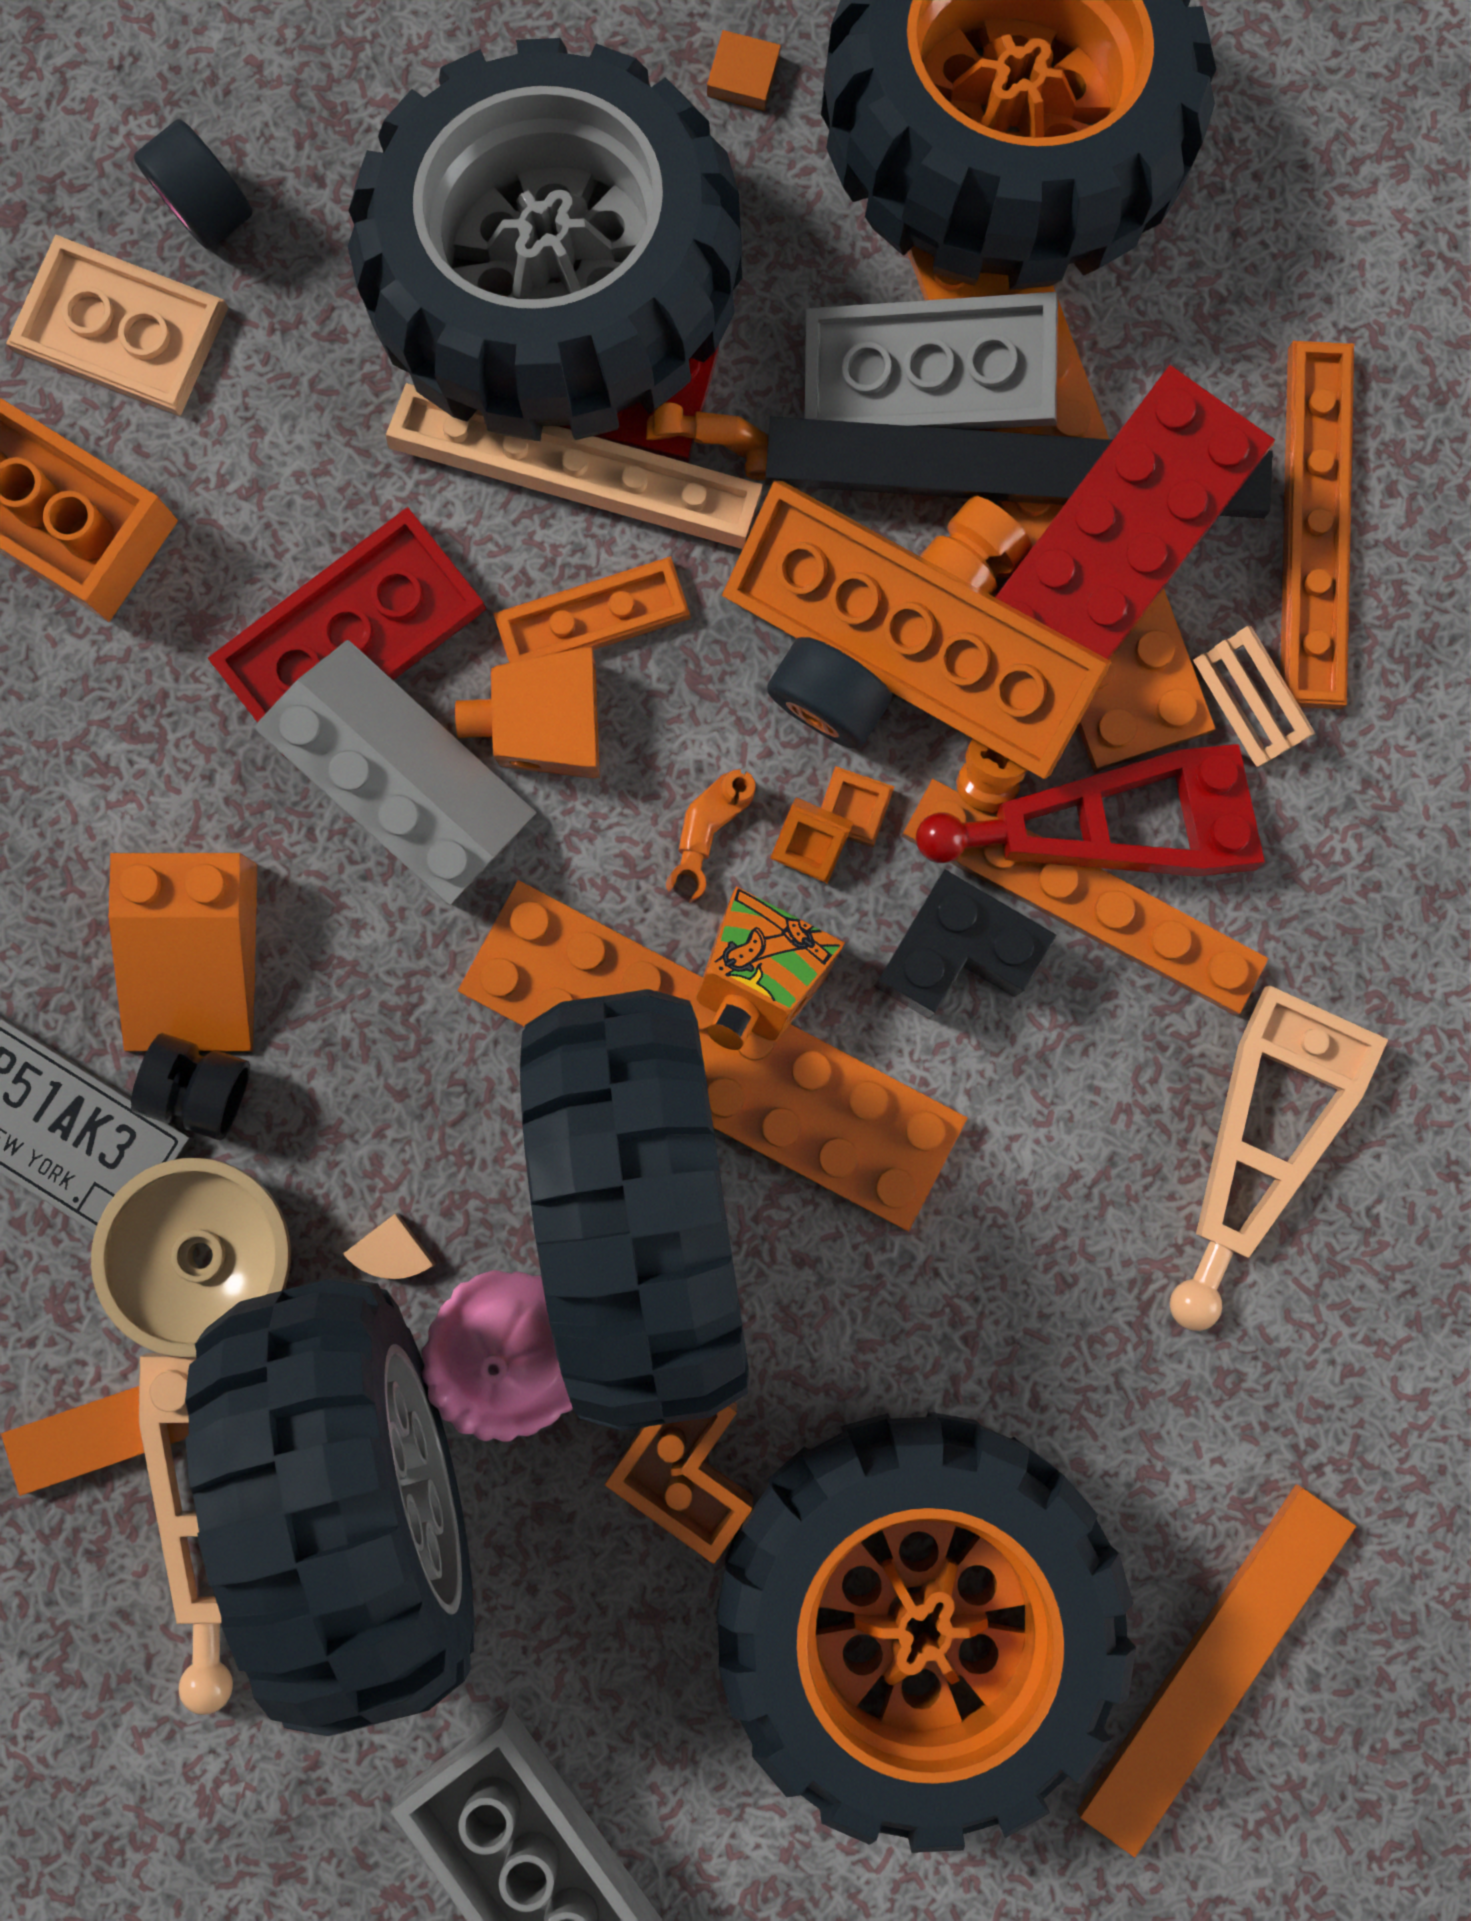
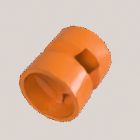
(980, 545)

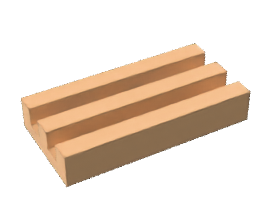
(1226, 651)

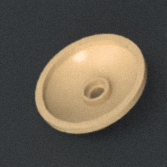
(148, 1242)

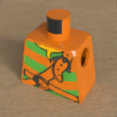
(762, 970)

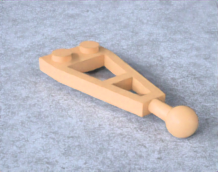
(1310, 1044)
(162, 1394)

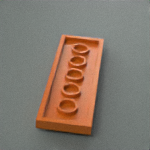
(916, 628)

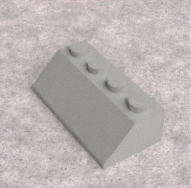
(395, 770)

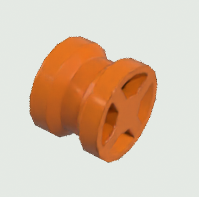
(988, 778)

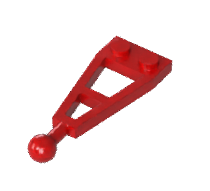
(1212, 801)

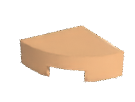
(390, 1251)

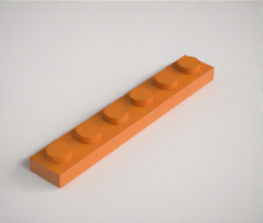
(1109, 912)

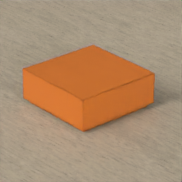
(743, 70)
(859, 801)
(811, 840)

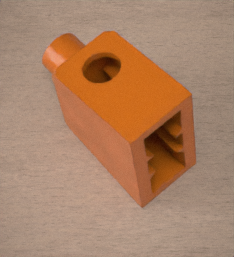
(540, 714)

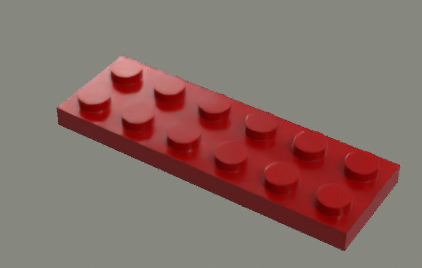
(1137, 514)

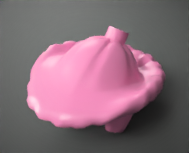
(495, 1358)

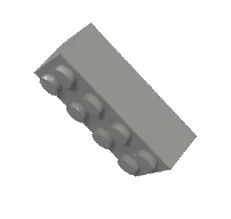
(513, 1835)

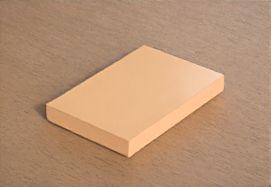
(117, 325)

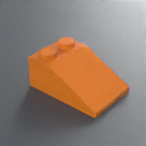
(184, 948)

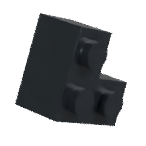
(959, 930)

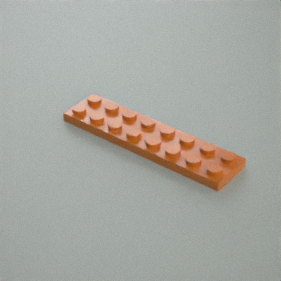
(778, 1096)

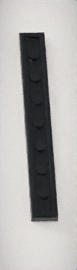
(954, 463)

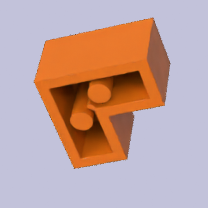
(677, 1489)

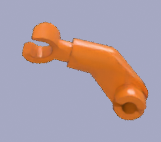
(713, 428)
(704, 817)

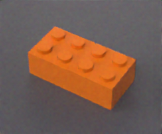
(74, 516)

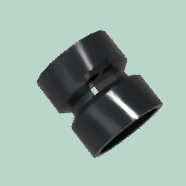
(213, 1089)

